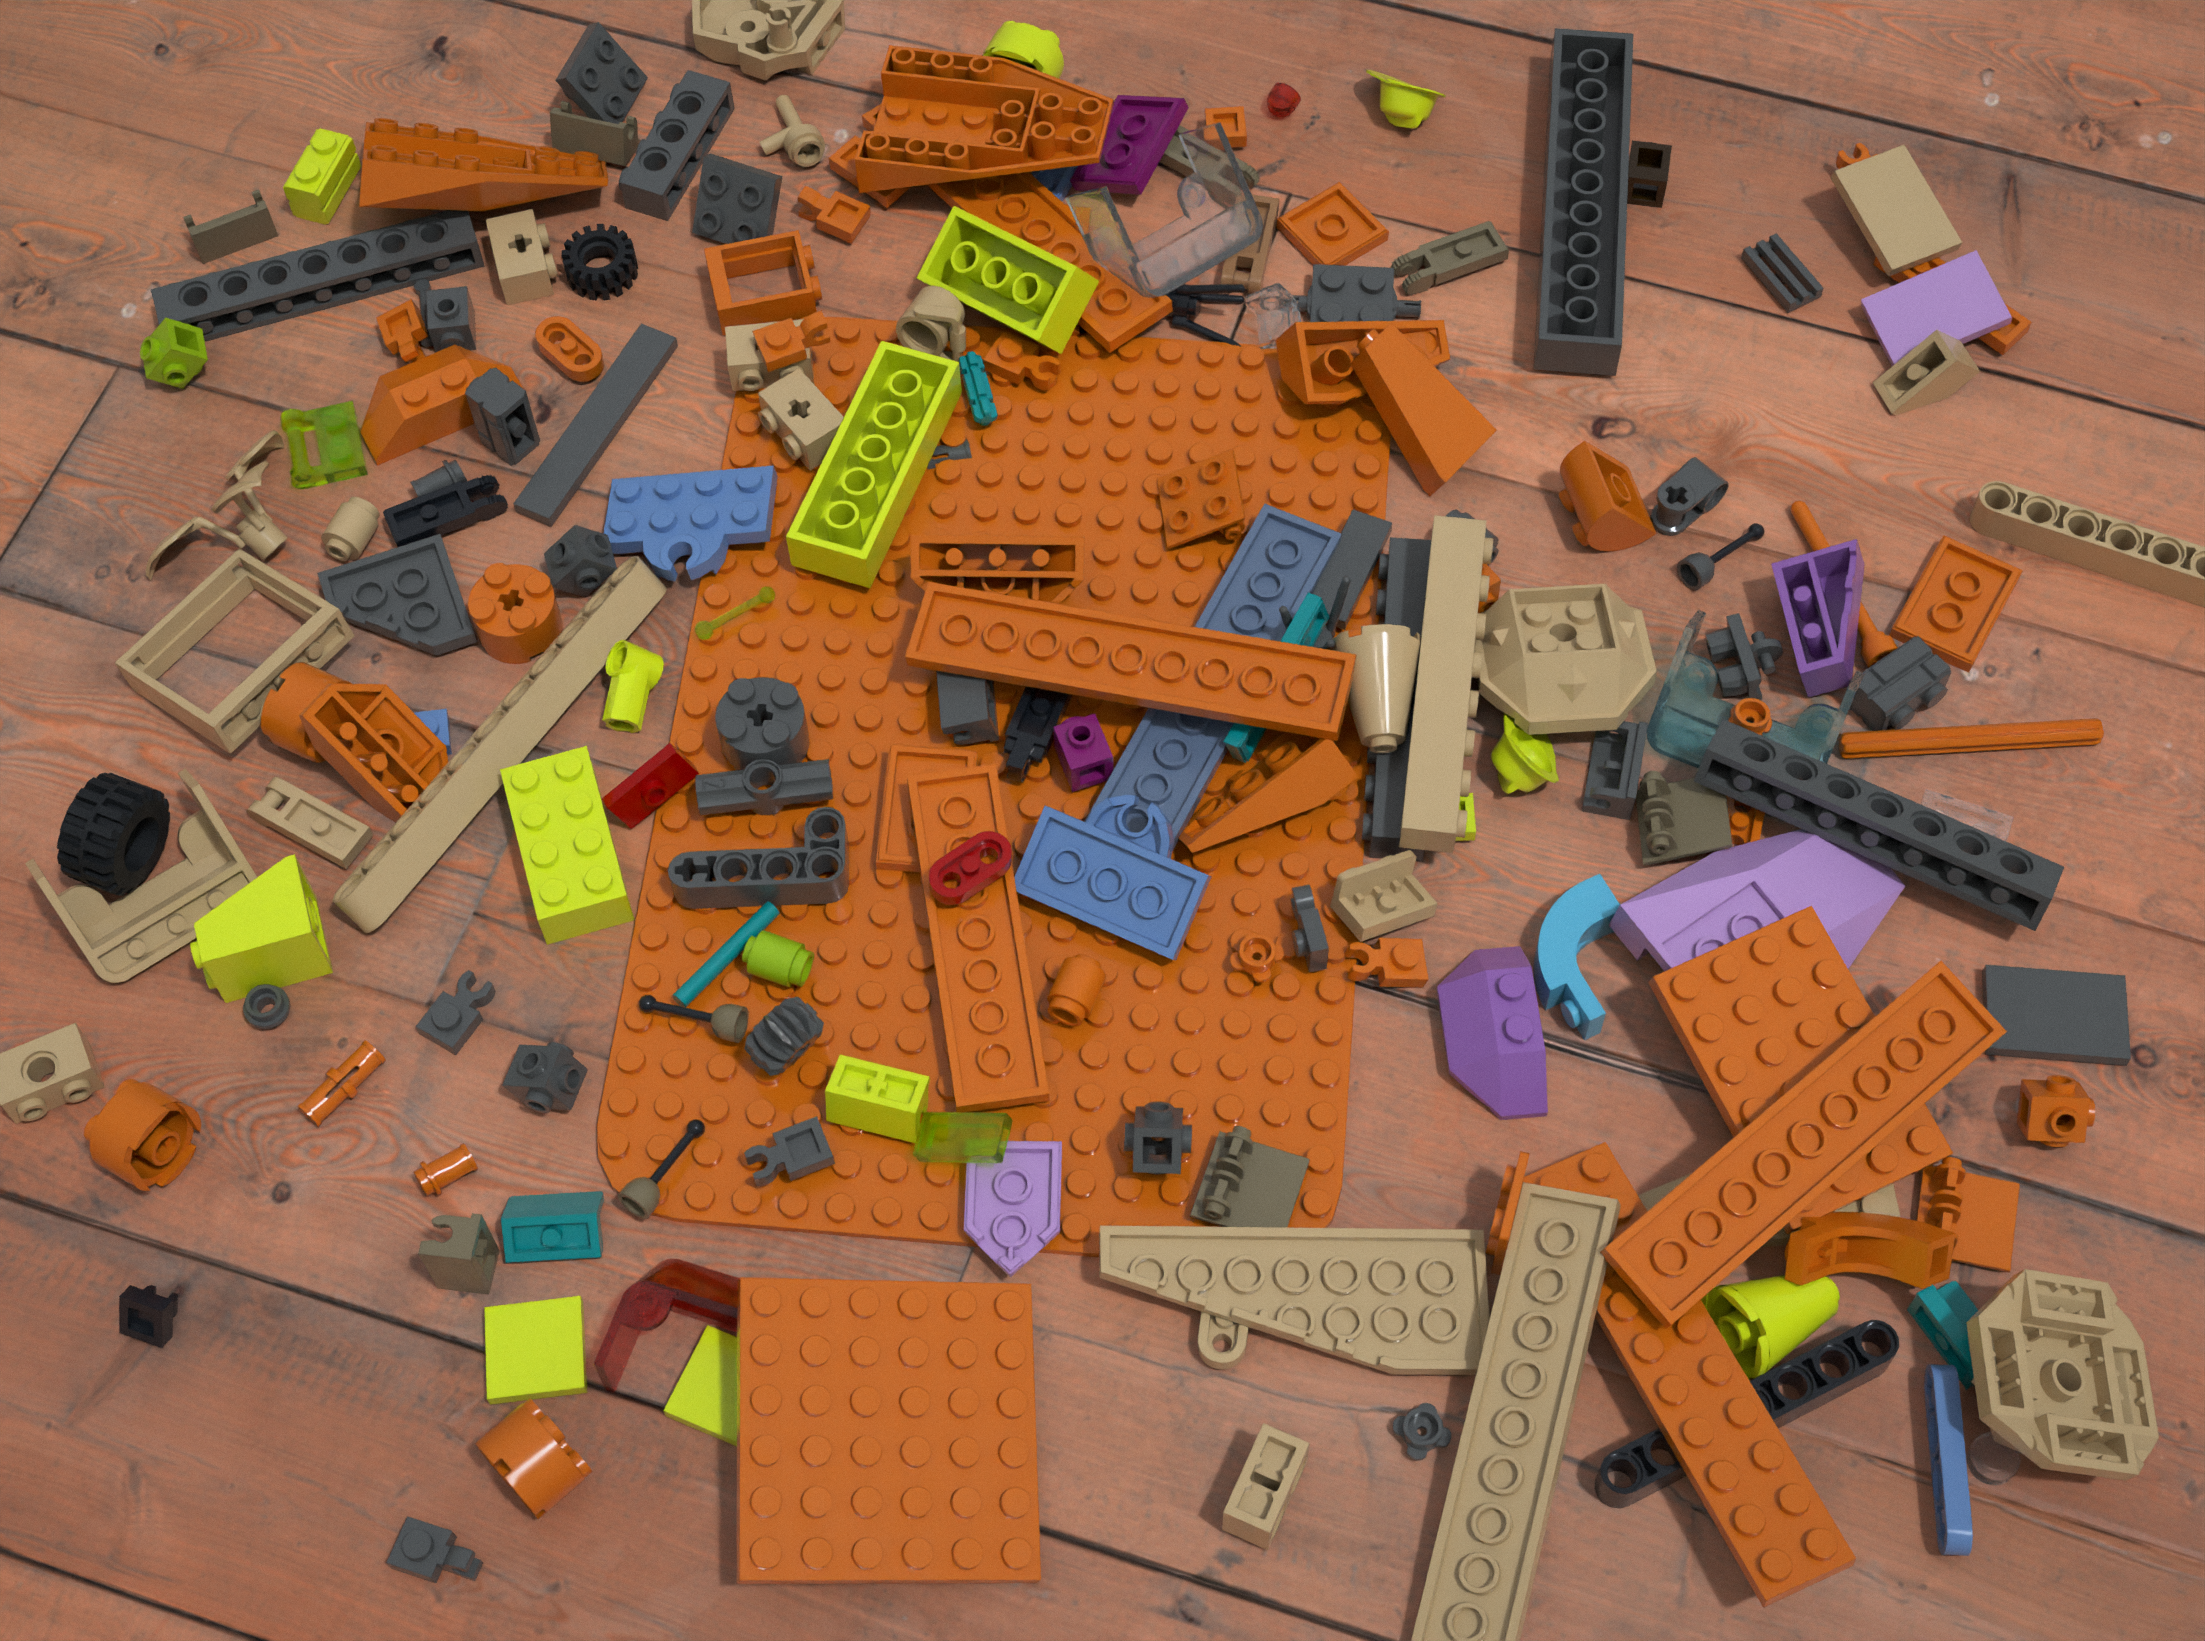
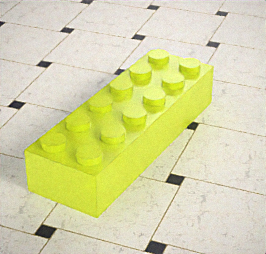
(874, 464)

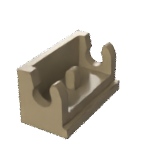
(577, 133)
(232, 231)
(464, 1260)

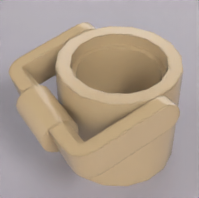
(933, 322)

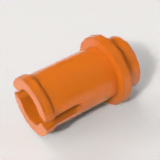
(445, 1170)

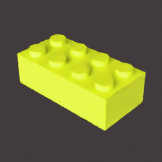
(1008, 279)
(566, 845)

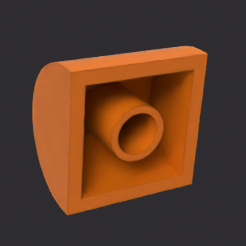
(1604, 500)

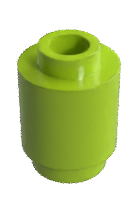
(778, 959)

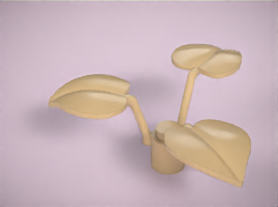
(257, 527)

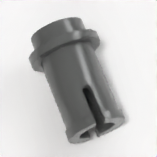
(439, 478)

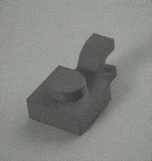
(428, 1549)

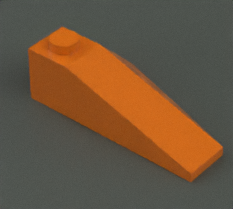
(1319, 355)
(1289, 779)

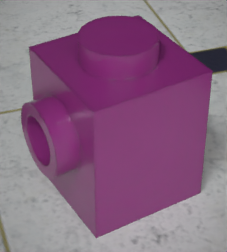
(1083, 751)

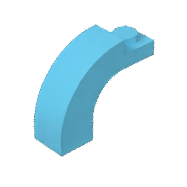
(1569, 926)

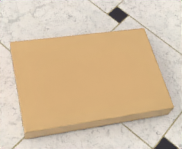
(1896, 210)

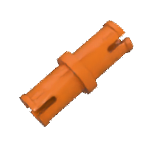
(364, 1059)

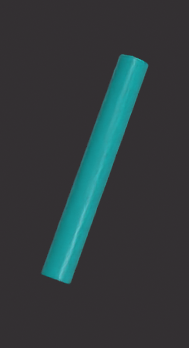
(725, 955)

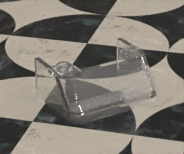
(1215, 225)

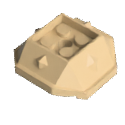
(1565, 658)
(2063, 1376)

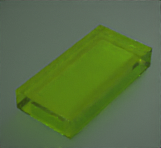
(962, 1137)

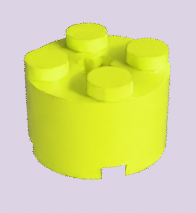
(1028, 47)

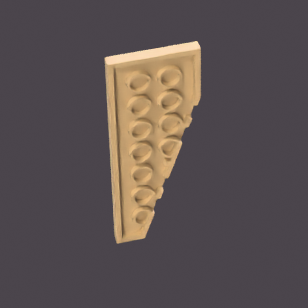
(1357, 1293)

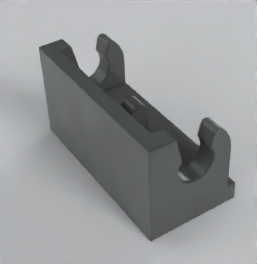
(968, 706)
(1615, 770)

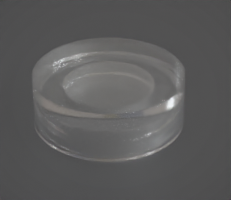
(1992, 1461)

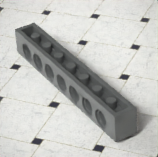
(322, 275)
(1879, 824)

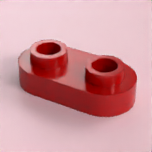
(966, 867)

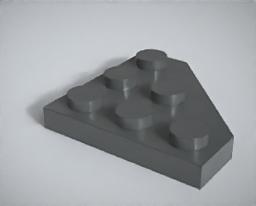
(403, 596)

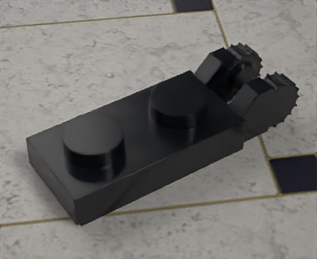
(445, 510)

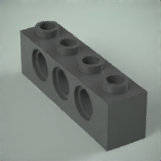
(676, 145)

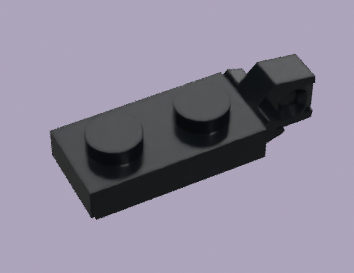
(1031, 729)

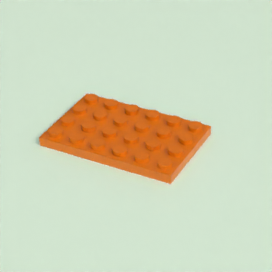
(1764, 1019)

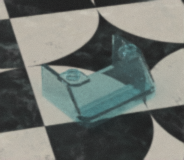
(1690, 715)

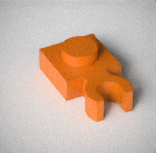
(1018, 358)
(1394, 960)

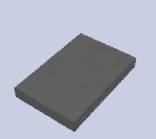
(2058, 1014)

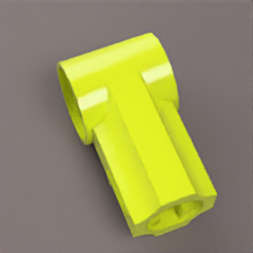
(632, 675)

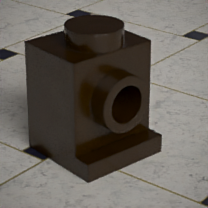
(1648, 173)

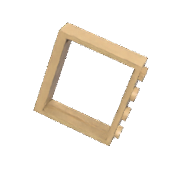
(198, 613)

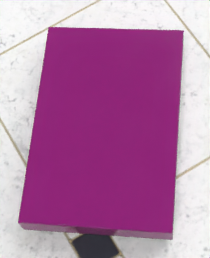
(1133, 144)

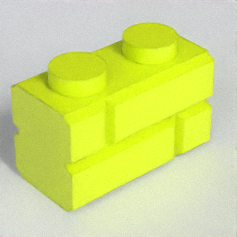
(322, 176)

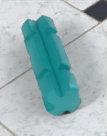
(977, 388)

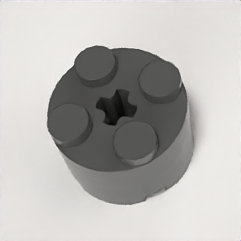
(762, 722)

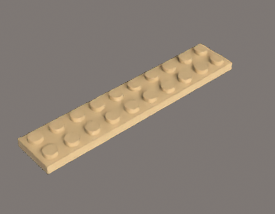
(1517, 1418)

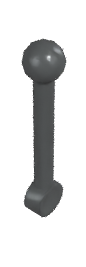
(421, 287)

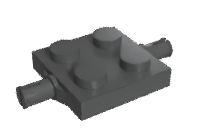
(1354, 294)

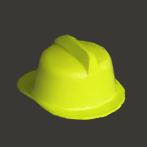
(1404, 103)
(1523, 759)

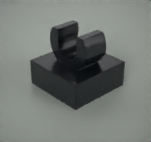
(147, 1315)

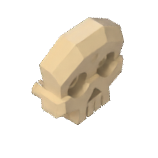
(781, 34)

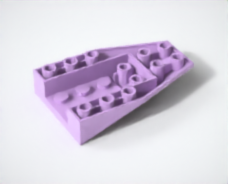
(1756, 886)

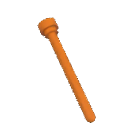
(1874, 643)

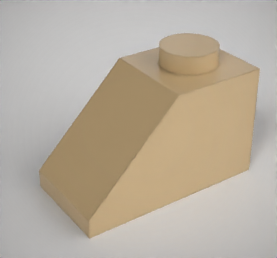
(1926, 374)

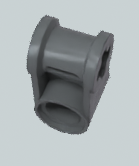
(1687, 497)

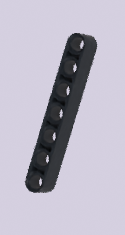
(1801, 1373)

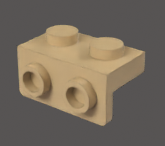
(1381, 896)

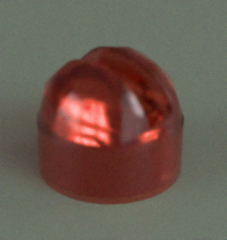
(1282, 100)

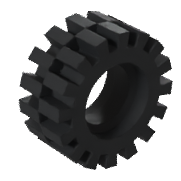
(595, 245)

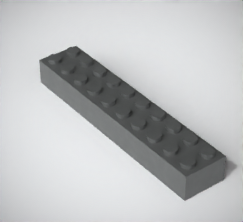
(1584, 203)

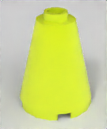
(1769, 1317)

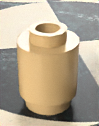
(350, 529)

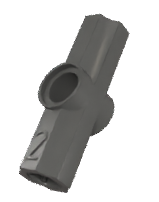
(739, 791)

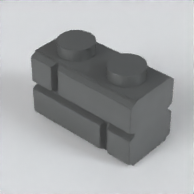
(502, 416)
(1901, 685)

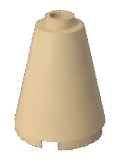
(1381, 682)

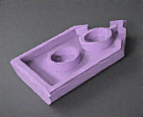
(1015, 1203)

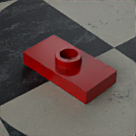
(650, 786)

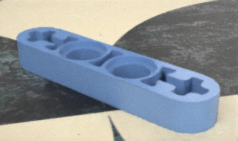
(1948, 1460)

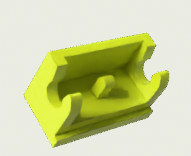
(876, 1098)

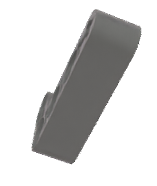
(763, 865)

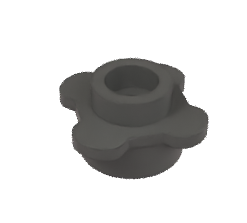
(1422, 1417)

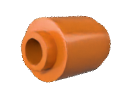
(1075, 989)

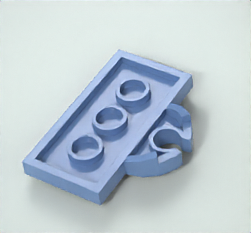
(690, 516)
(1114, 875)

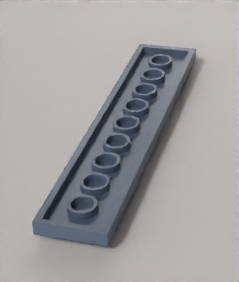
(1179, 753)

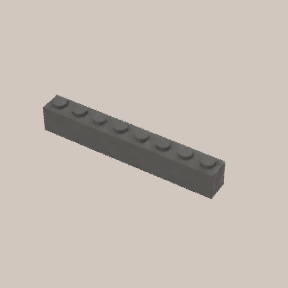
(1401, 604)

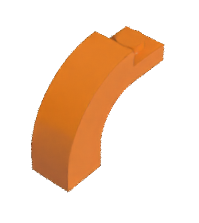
(1869, 1244)

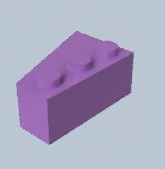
(1822, 612)

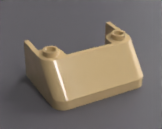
(162, 912)

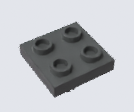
(601, 76)
(735, 201)

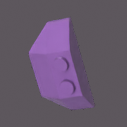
(1495, 1032)

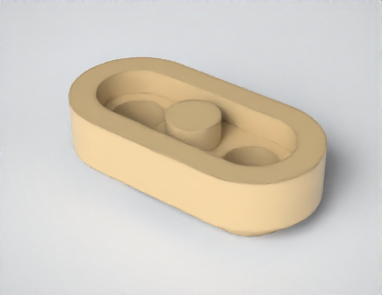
(1216, 1329)

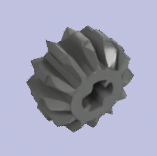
(783, 1035)

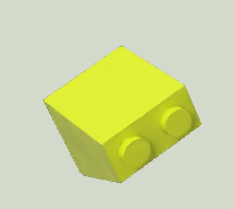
(263, 935)

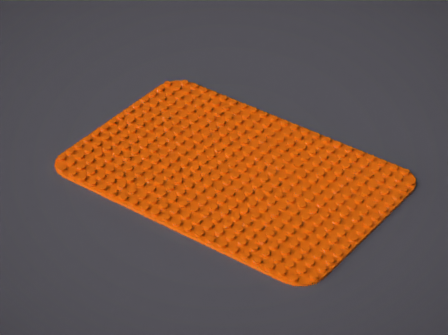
(1161, 1027)

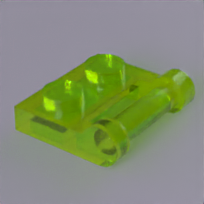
(337, 440)

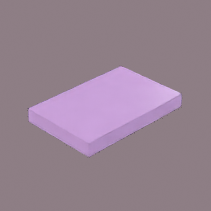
(1948, 298)

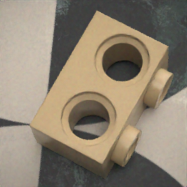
(1265, 1486)

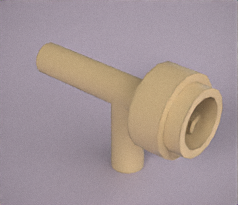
(801, 141)

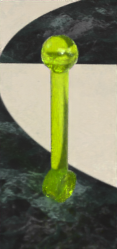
(705, 629)

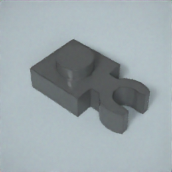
(1310, 936)
(455, 1018)
(798, 1150)

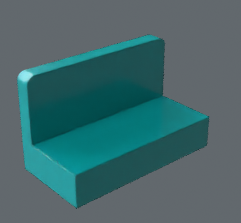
(552, 1226)
(1943, 1319)

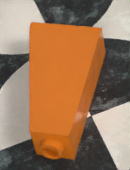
(1420, 407)

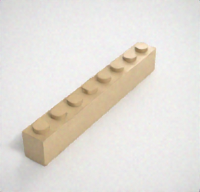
(1443, 685)

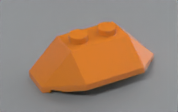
(423, 401)
(1006, 565)
(375, 744)

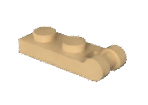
(311, 822)

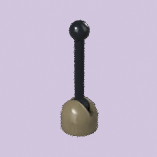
(727, 1021)
(642, 1193)

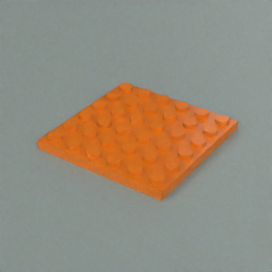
(886, 1432)

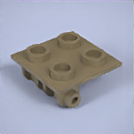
(1680, 819)
(1249, 1183)

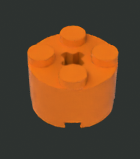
(514, 612)
(282, 708)
(143, 1135)
(533, 1458)

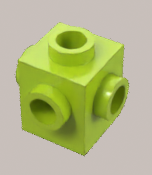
(173, 353)

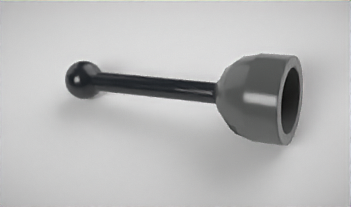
(1698, 568)

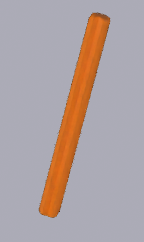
(1971, 738)

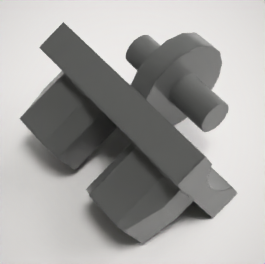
(1734, 643)

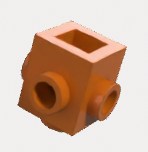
(2054, 1111)

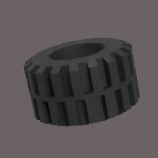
(113, 833)

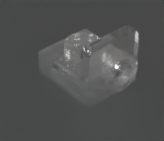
(1275, 313)

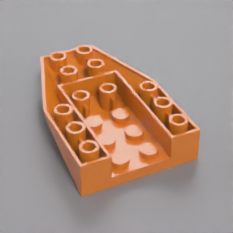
(975, 119)
(465, 170)

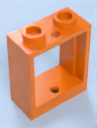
(759, 256)

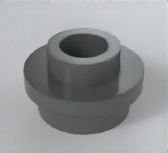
(258, 999)

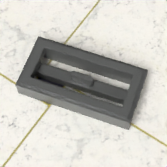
(1788, 271)

